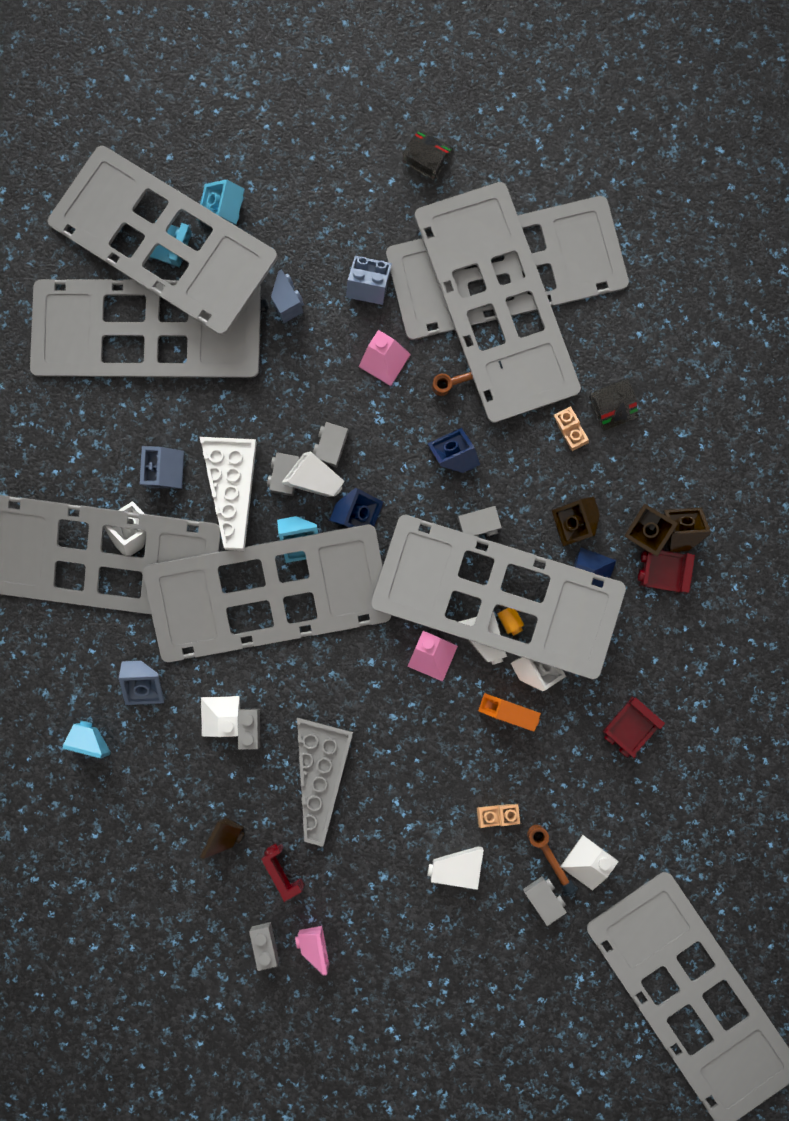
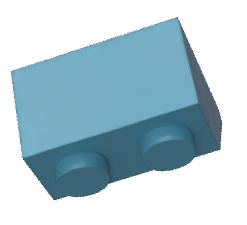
(223, 199)

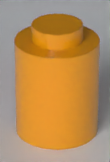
(511, 621)

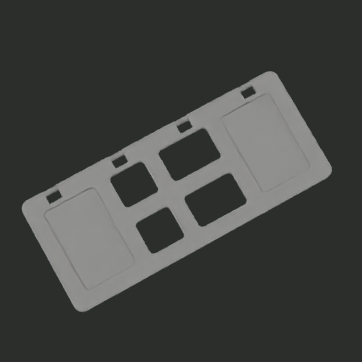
(473, 232)
(579, 249)
(218, 275)
(71, 331)
(32, 550)
(192, 607)
(571, 621)
(649, 932)

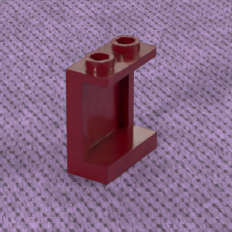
(667, 571)
(632, 727)
(286, 889)

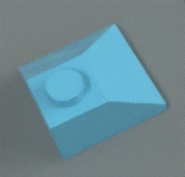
(292, 528)
(86, 740)

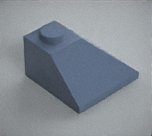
(140, 684)

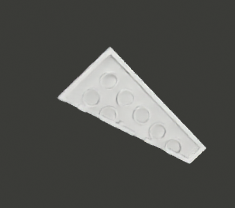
(230, 477)

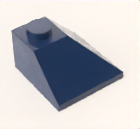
(455, 451)
(356, 509)
(594, 563)

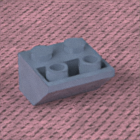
(368, 280)
(286, 300)
(161, 467)

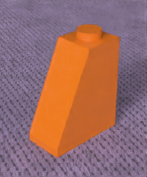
(509, 712)

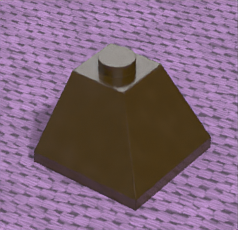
(577, 520)
(651, 530)
(690, 531)
(223, 837)

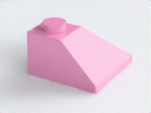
(384, 358)
(432, 656)
(313, 947)

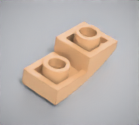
(571, 428)
(498, 815)

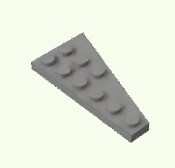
(322, 762)

